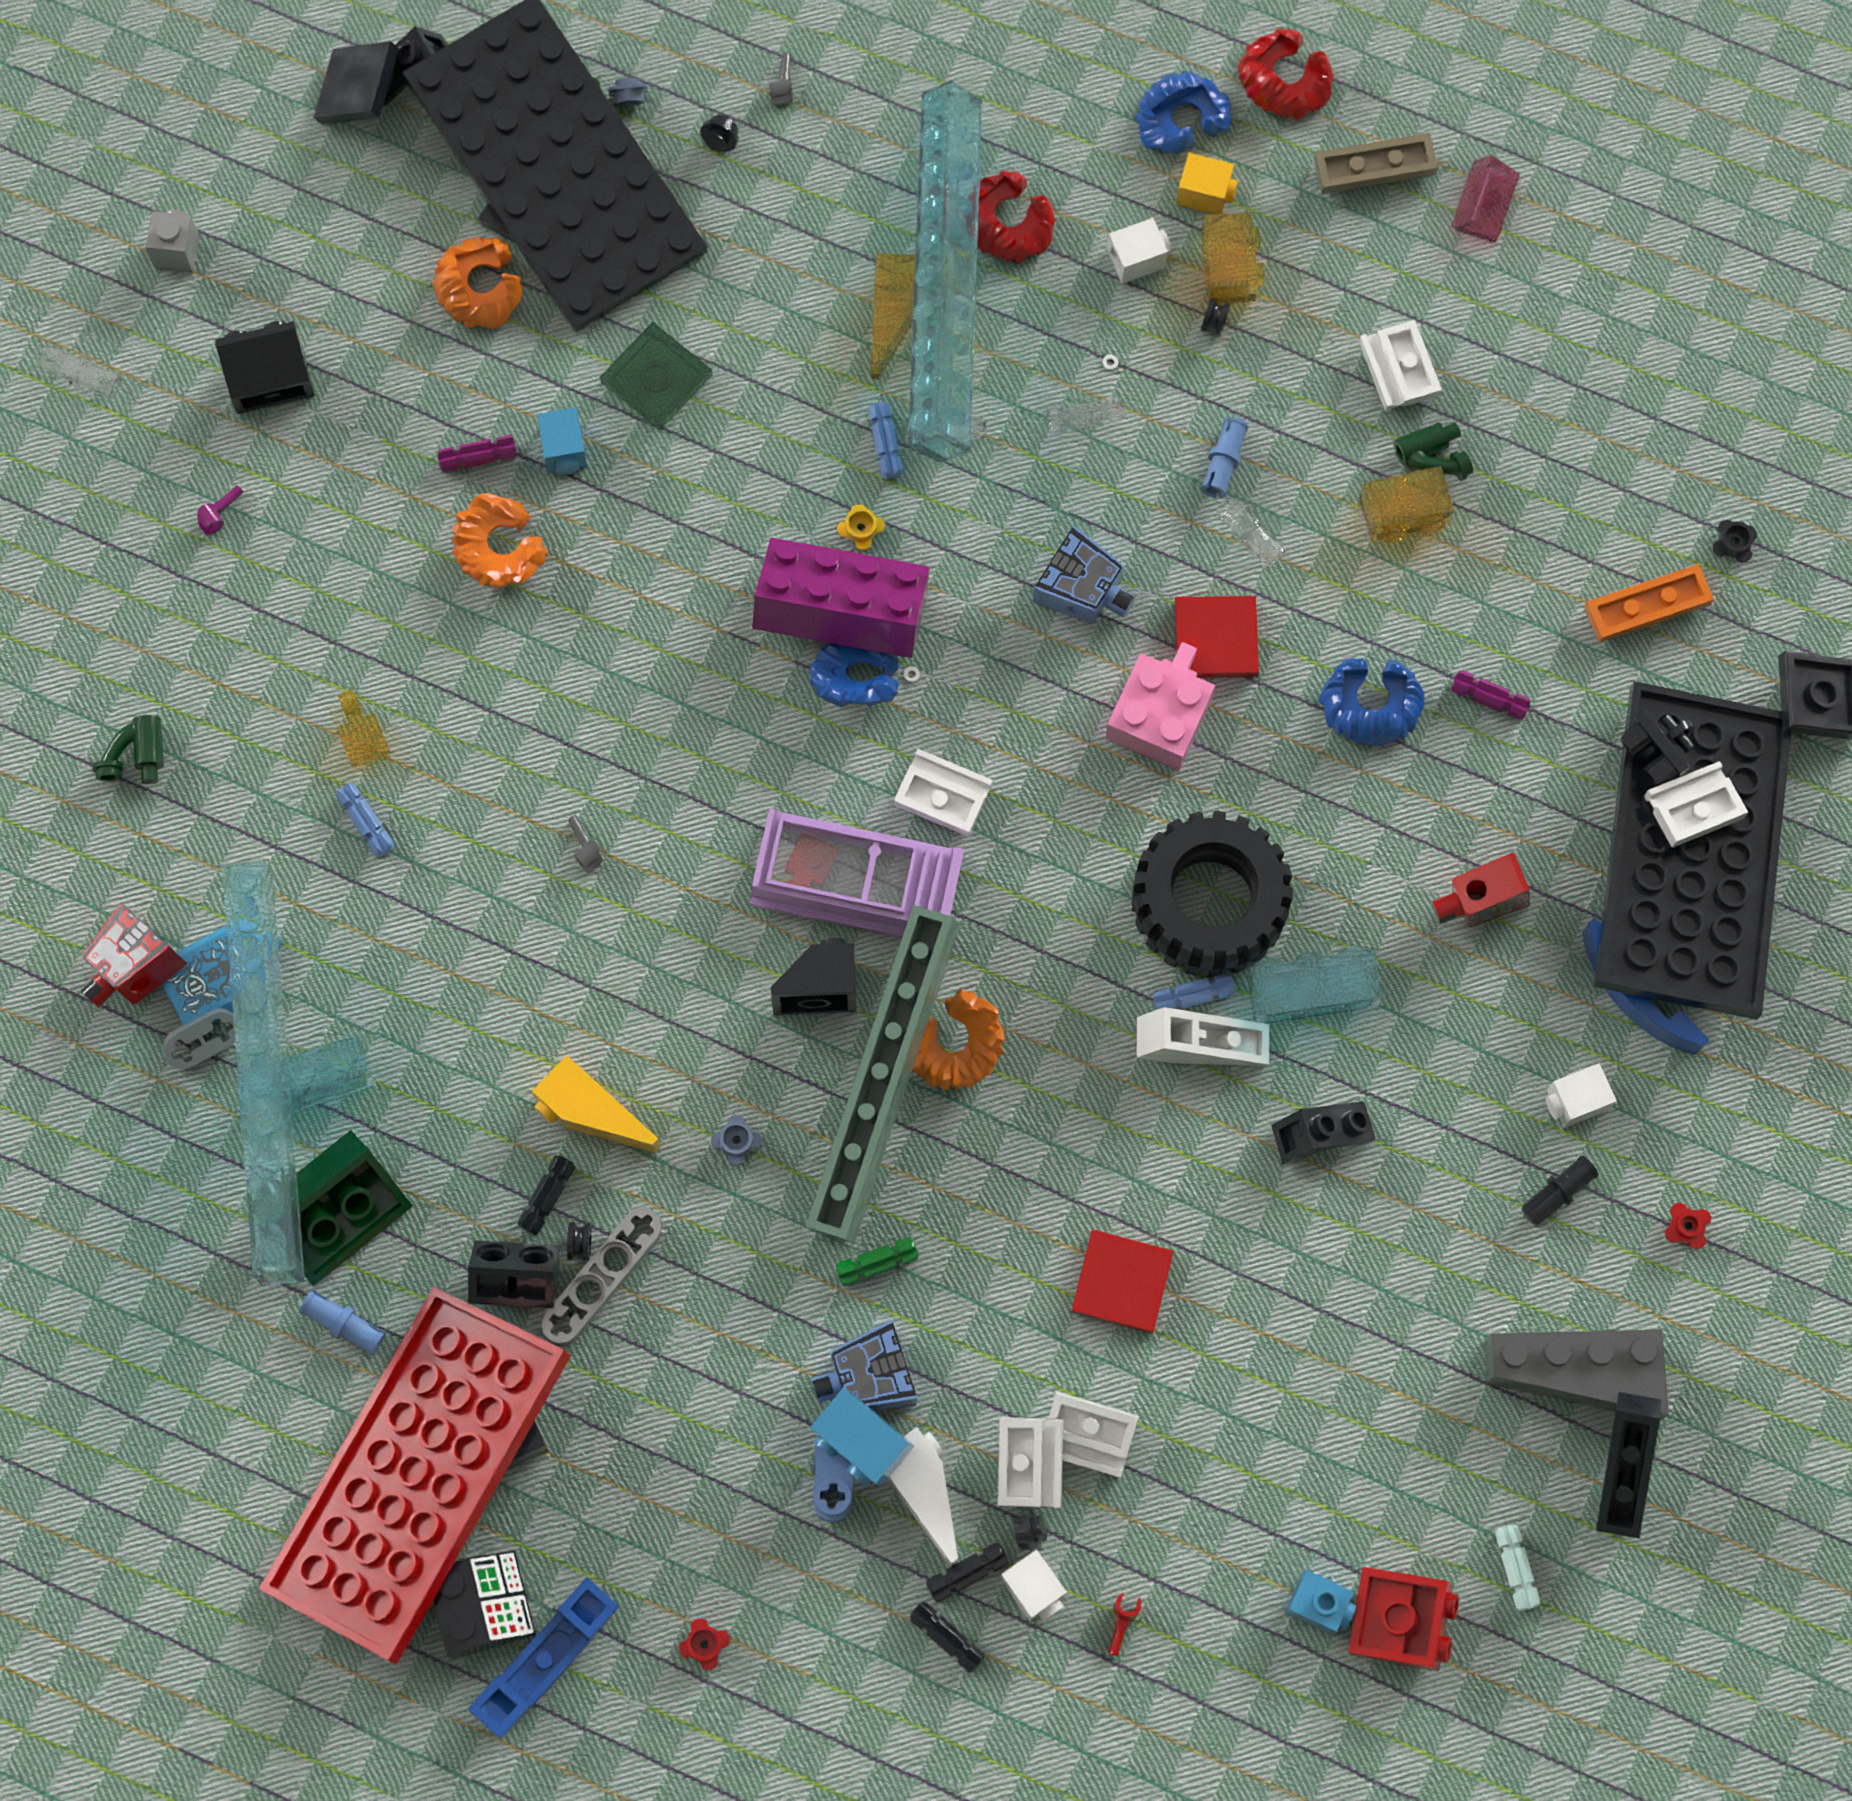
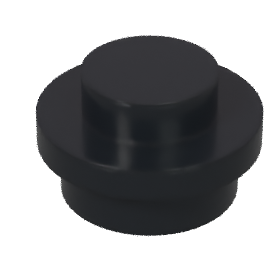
(720, 133)
(1029, 1531)

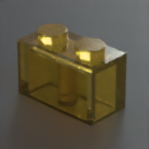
(1230, 257)
(1406, 505)

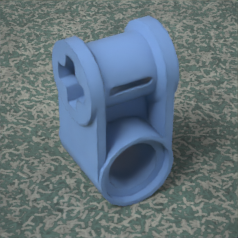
(832, 1476)

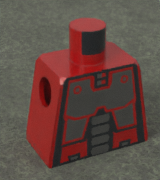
(1499, 883)
(128, 959)

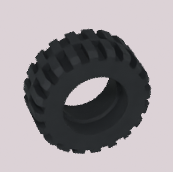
(1224, 843)

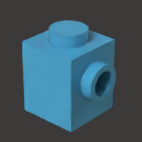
(1321, 1603)

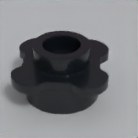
(1742, 532)

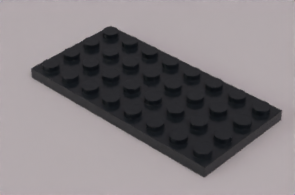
(555, 162)
(1697, 915)

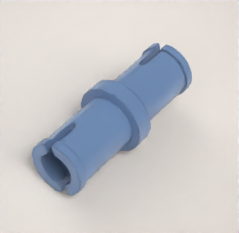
(1224, 457)
(342, 1322)

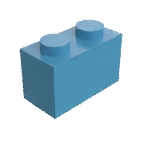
(861, 1438)

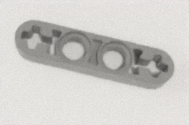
(607, 1280)

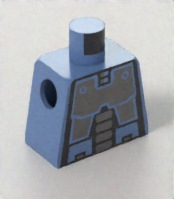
(1082, 580)
(870, 1369)

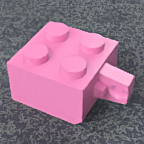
(1161, 708)

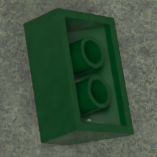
(343, 1204)

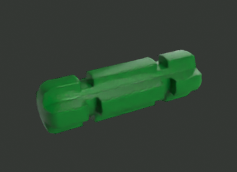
(877, 1261)

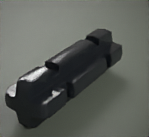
(546, 1195)
(967, 1572)
(946, 1636)

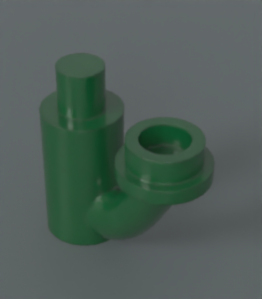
(1418, 445)
(146, 736)

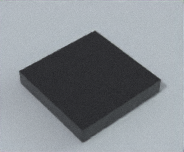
(356, 82)
(1816, 694)

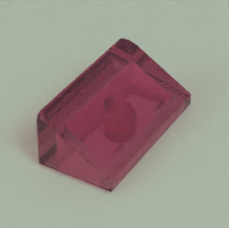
(1485, 199)

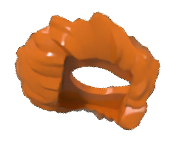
(462, 302)
(472, 547)
(978, 1055)

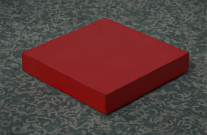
(1222, 633)
(1122, 1281)

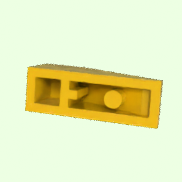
(586, 1107)

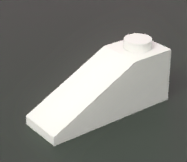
(1201, 1039)
(923, 1490)

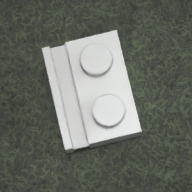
(1400, 366)
(943, 792)
(1696, 804)
(1094, 1433)
(1030, 1462)

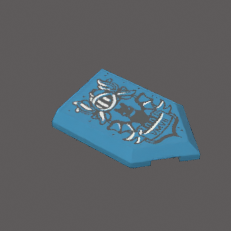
(204, 979)

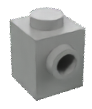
(172, 240)

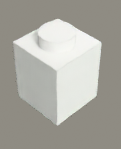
(1138, 250)
(1580, 1096)
(1034, 1587)

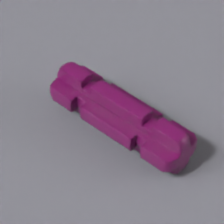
(477, 453)
(1490, 694)

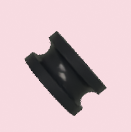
(1215, 317)
(579, 1241)

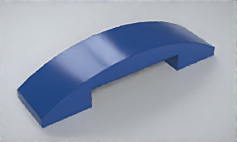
(1676, 1032)
(544, 1659)

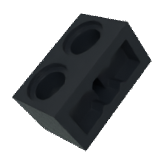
(513, 1274)

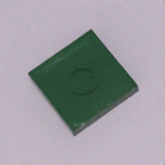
(656, 376)

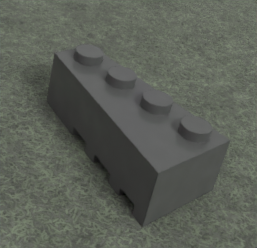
(1580, 1365)

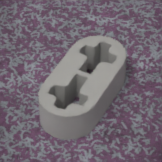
(195, 1030)

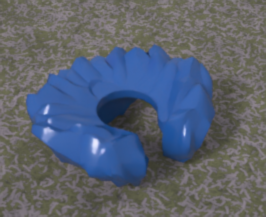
(1177, 90)
(836, 687)
(1372, 726)

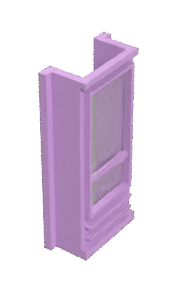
(850, 874)

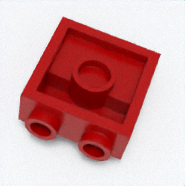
(1403, 1619)

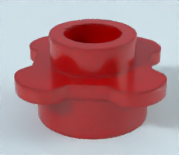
(1679, 1234)
(701, 1631)

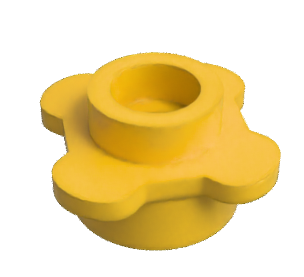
(861, 515)

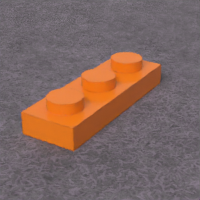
(1649, 603)

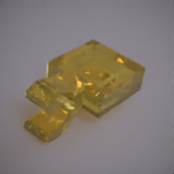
(361, 735)

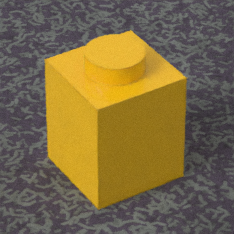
(1206, 184)

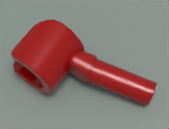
(1122, 1624)

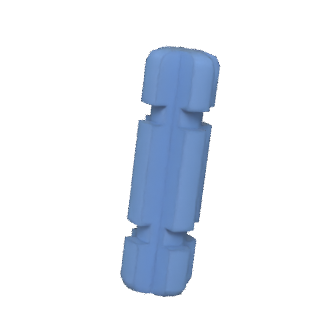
(885, 440)
(365, 819)
(1195, 992)

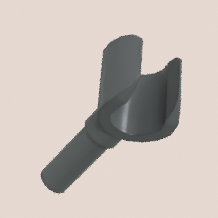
(781, 90)
(588, 855)

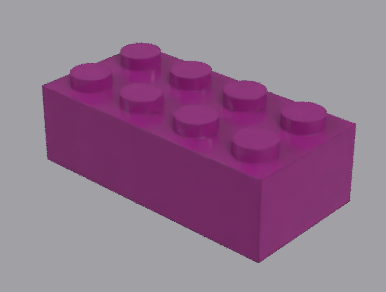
(840, 597)

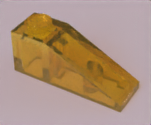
(891, 307)

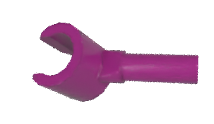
(208, 514)

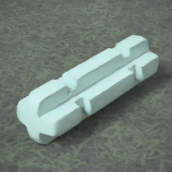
(1517, 1567)

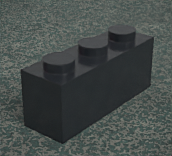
(1629, 1465)

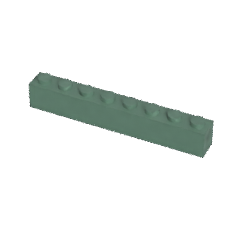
(883, 1074)

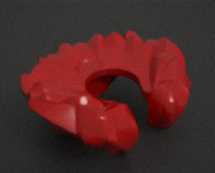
(1270, 91)
(1019, 241)

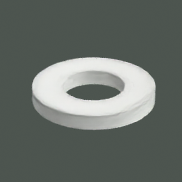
(1108, 367)
(907, 678)

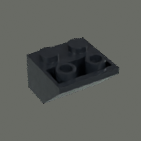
(264, 366)

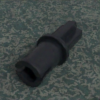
(1559, 1190)

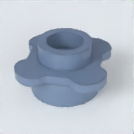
(627, 92)
(736, 1128)

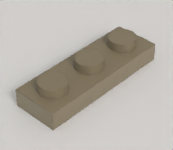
(1375, 163)

